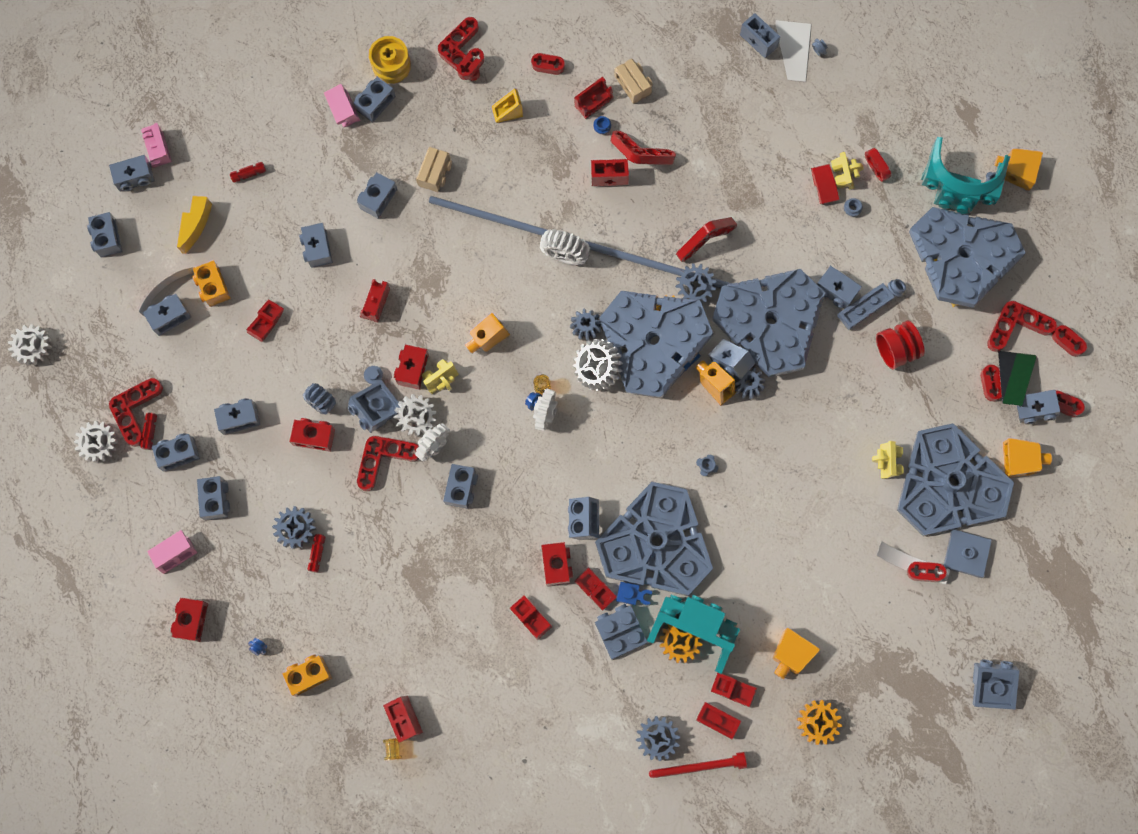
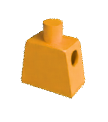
(1022, 167)
(487, 334)
(716, 381)
(1023, 458)
(793, 653)

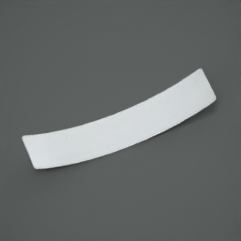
(162, 285)
(903, 560)

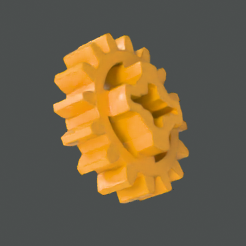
(685, 649)
(818, 732)

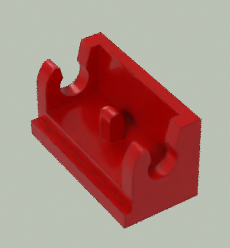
(593, 98)
(375, 301)
(402, 718)

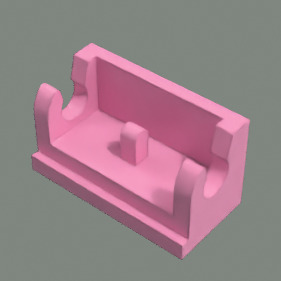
(342, 106)
(156, 145)
(172, 552)

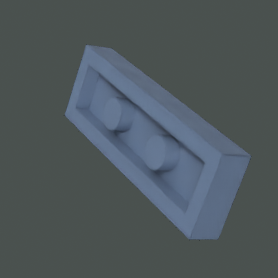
(865, 306)

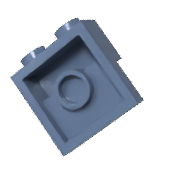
(373, 406)
(620, 631)
(995, 684)

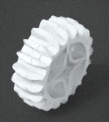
(564, 247)
(590, 354)

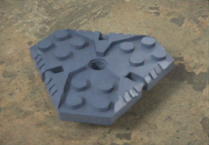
(965, 253)
(789, 300)
(633, 322)
(933, 502)
(629, 552)

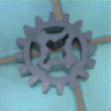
(687, 281)
(294, 535)
(660, 729)

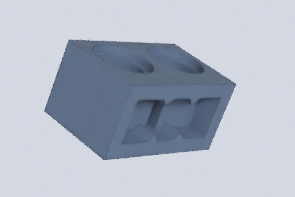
(378, 101)
(107, 233)
(176, 457)
(455, 486)
(207, 499)
(587, 518)

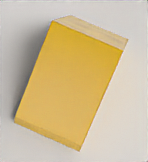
(508, 107)

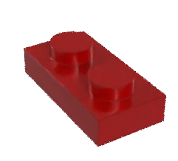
(718, 720)

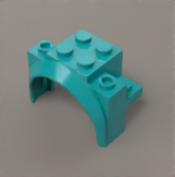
(957, 190)
(699, 621)

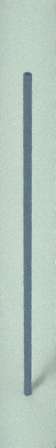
(595, 247)

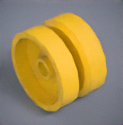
(390, 59)

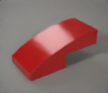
(825, 183)
(265, 321)
(595, 588)
(530, 617)
(733, 690)

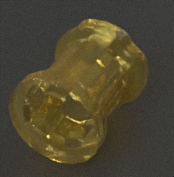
(539, 379)
(392, 749)

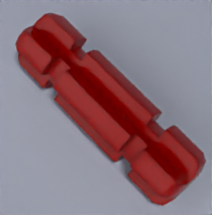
(247, 172)
(148, 431)
(316, 553)

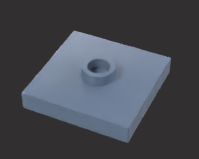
(967, 553)

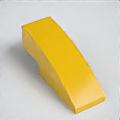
(193, 223)

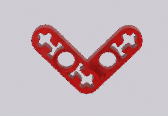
(454, 46)
(641, 155)
(710, 229)
(1018, 317)
(127, 406)
(382, 450)

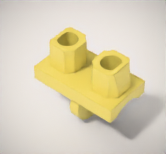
(843, 164)
(441, 378)
(887, 460)

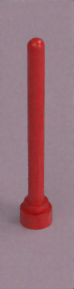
(737, 761)

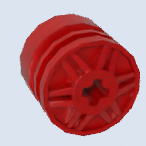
(900, 345)

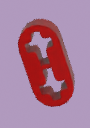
(548, 63)
(473, 66)
(877, 164)
(1069, 341)
(987, 383)
(1067, 401)
(926, 566)

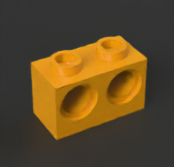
(214, 282)
(308, 679)

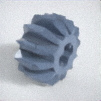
(587, 318)
(751, 390)
(319, 398)

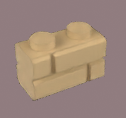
(633, 80)
(434, 169)

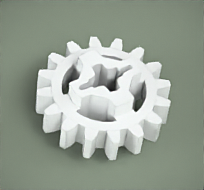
(21, 341)
(545, 409)
(417, 421)
(432, 442)
(87, 444)

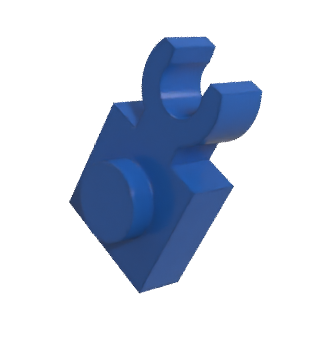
(630, 593)

